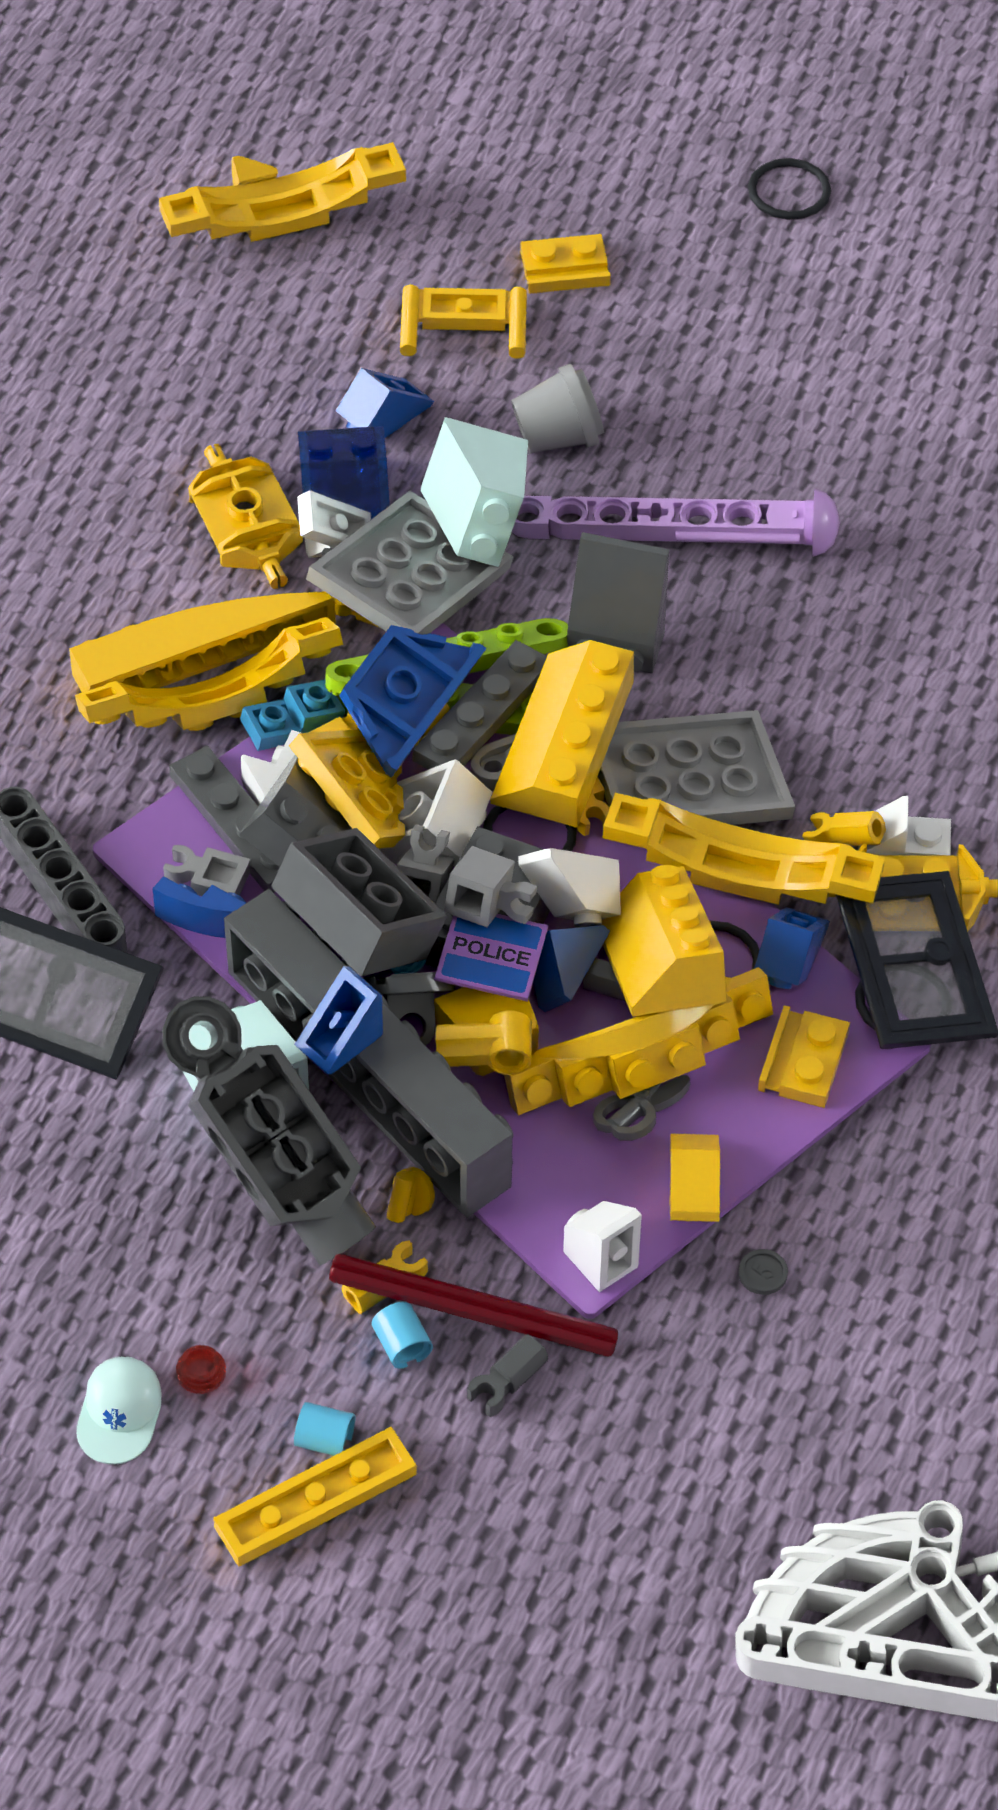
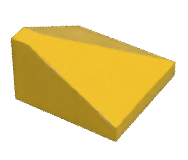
(250, 171)

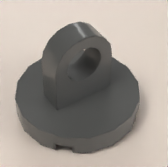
(413, 995)

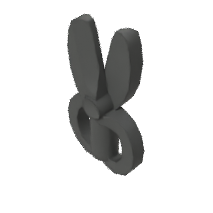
(642, 1103)

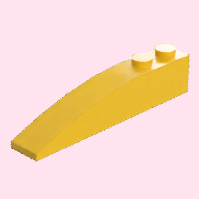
(193, 640)

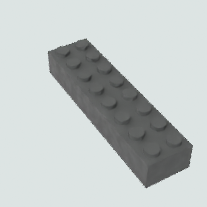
(394, 1078)

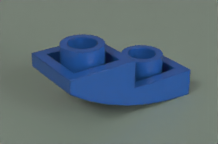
(186, 909)

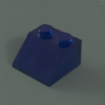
(346, 466)

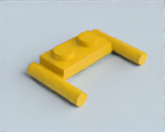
(464, 311)

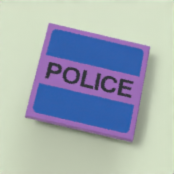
(493, 957)

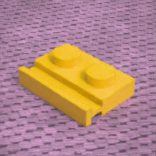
(565, 263)
(804, 1056)

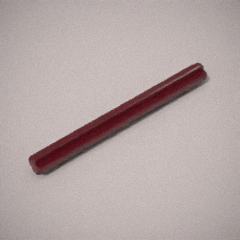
(473, 1305)

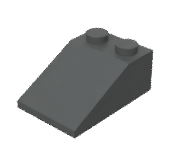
(620, 597)
(291, 813)

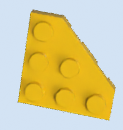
(354, 782)

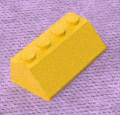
(566, 732)
(664, 945)

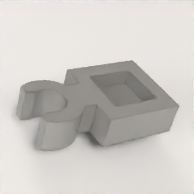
(214, 868)

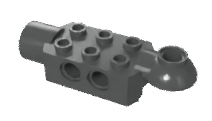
(269, 1129)

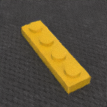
(314, 1496)

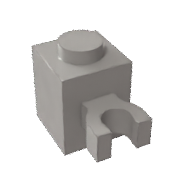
(425, 864)
(484, 886)

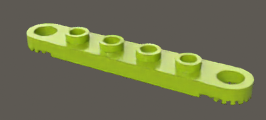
(496, 641)

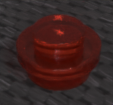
(201, 1369)

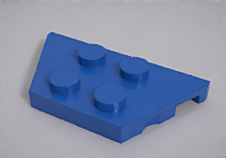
(405, 689)

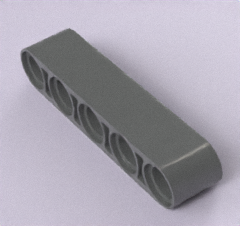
(57, 871)

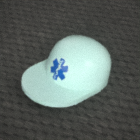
(119, 1410)

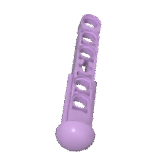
(787, 522)

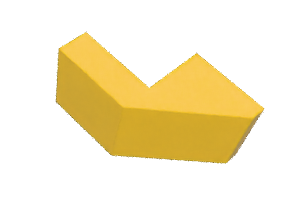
(694, 1177)

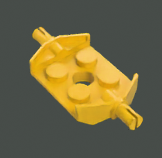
(252, 536)
(966, 875)

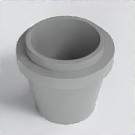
(559, 412)

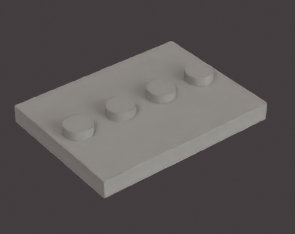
(403, 570)
(700, 764)

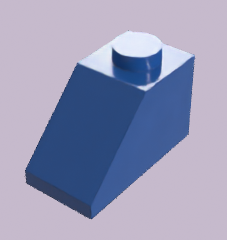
(381, 401)
(790, 947)

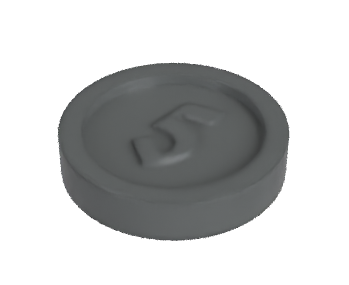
(763, 1271)

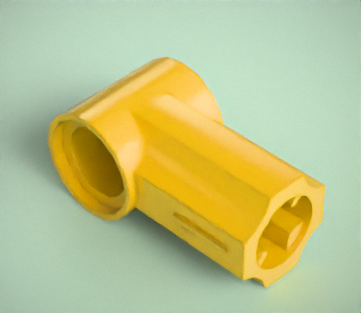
(500, 1043)

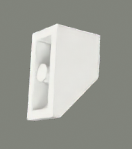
(575, 884)
(604, 1242)

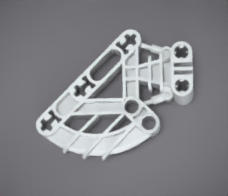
(893, 1554)

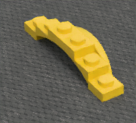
(284, 202)
(225, 695)
(741, 858)
(639, 1050)

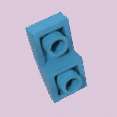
(301, 710)

